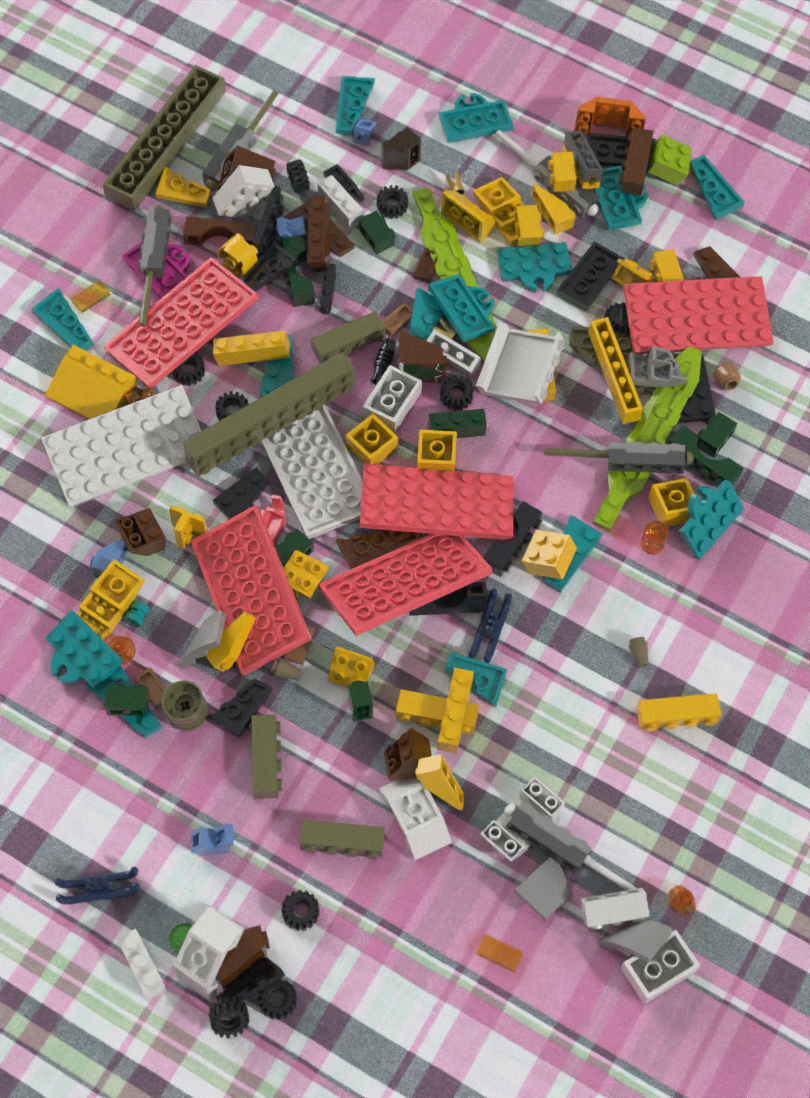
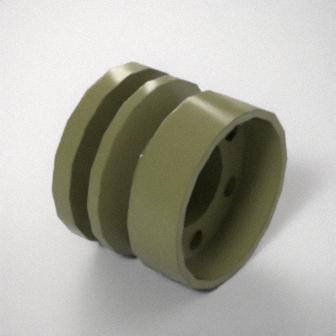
(185, 695)

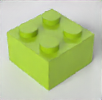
(669, 159)

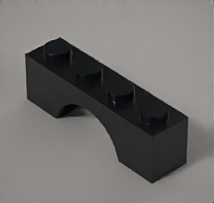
(525, 521)
(468, 600)

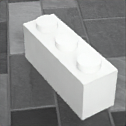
(342, 204)
(456, 354)
(614, 908)
(141, 964)

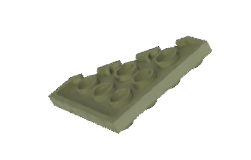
(580, 342)

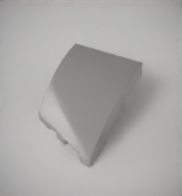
(655, 369)
(206, 638)
(545, 889)
(638, 939)

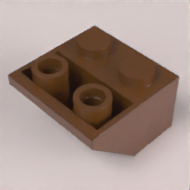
(141, 533)
(404, 755)

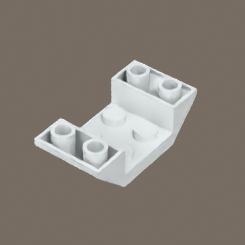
(417, 816)
(506, 841)
(205, 951)

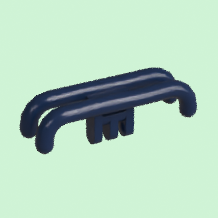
(490, 626)
(97, 887)

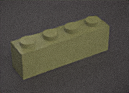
(349, 337)
(264, 756)
(342, 838)

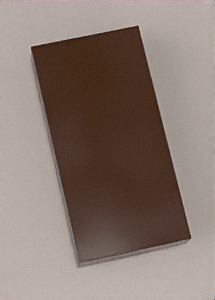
(425, 267)

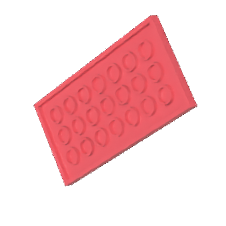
(698, 314)
(181, 322)
(437, 502)
(249, 577)
(403, 580)

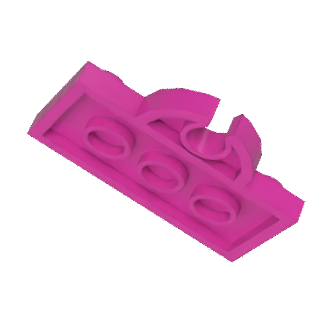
(174, 269)

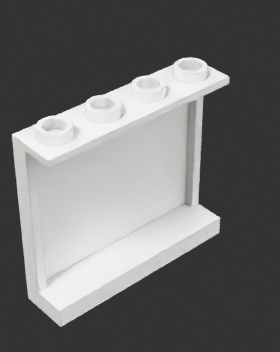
(520, 365)

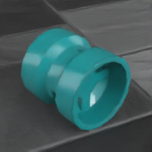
(136, 613)

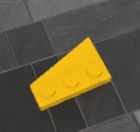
(178, 189)

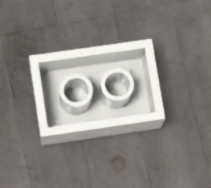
(243, 192)
(393, 397)
(666, 969)

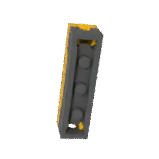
(586, 164)

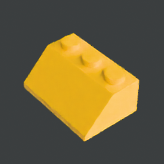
(467, 215)

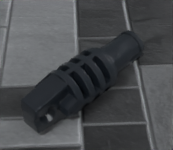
(383, 359)

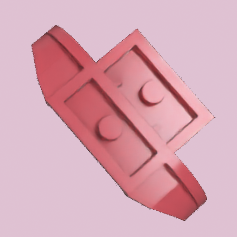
(275, 518)

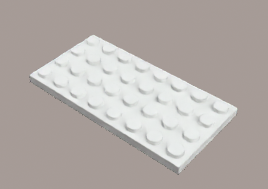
(122, 446)
(316, 473)

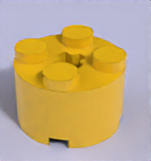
(237, 255)

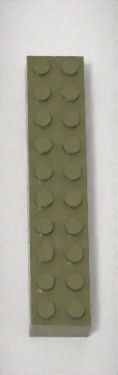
(164, 137)
(269, 414)

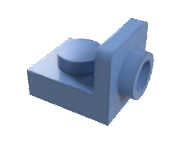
(363, 131)

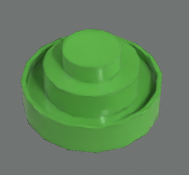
(178, 935)

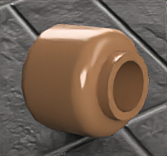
(727, 376)

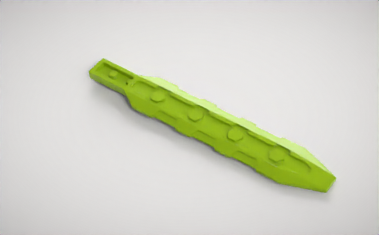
(442, 238)
(656, 423)

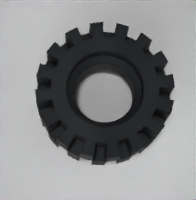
(298, 176)
(392, 193)
(193, 376)
(456, 383)
(227, 400)
(291, 901)
(227, 1007)
(286, 1008)

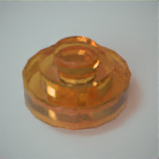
(124, 648)
(681, 900)

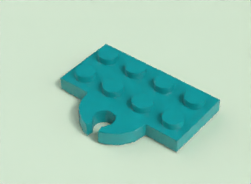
(475, 118)
(618, 207)
(534, 264)
(464, 306)
(710, 517)
(81, 652)

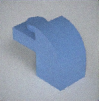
(292, 227)
(212, 841)

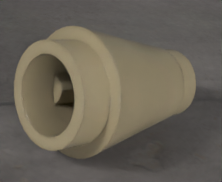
(639, 650)
(284, 669)

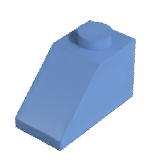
(106, 555)

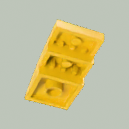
(500, 202)
(110, 598)

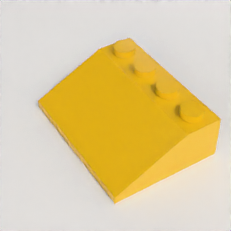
(89, 384)

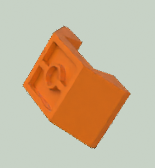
(609, 113)

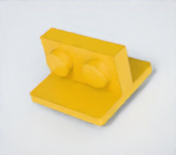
(629, 273)
(186, 525)
(304, 574)
(349, 667)

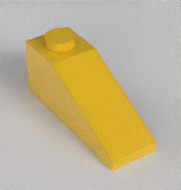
(553, 209)
(231, 642)
(439, 780)

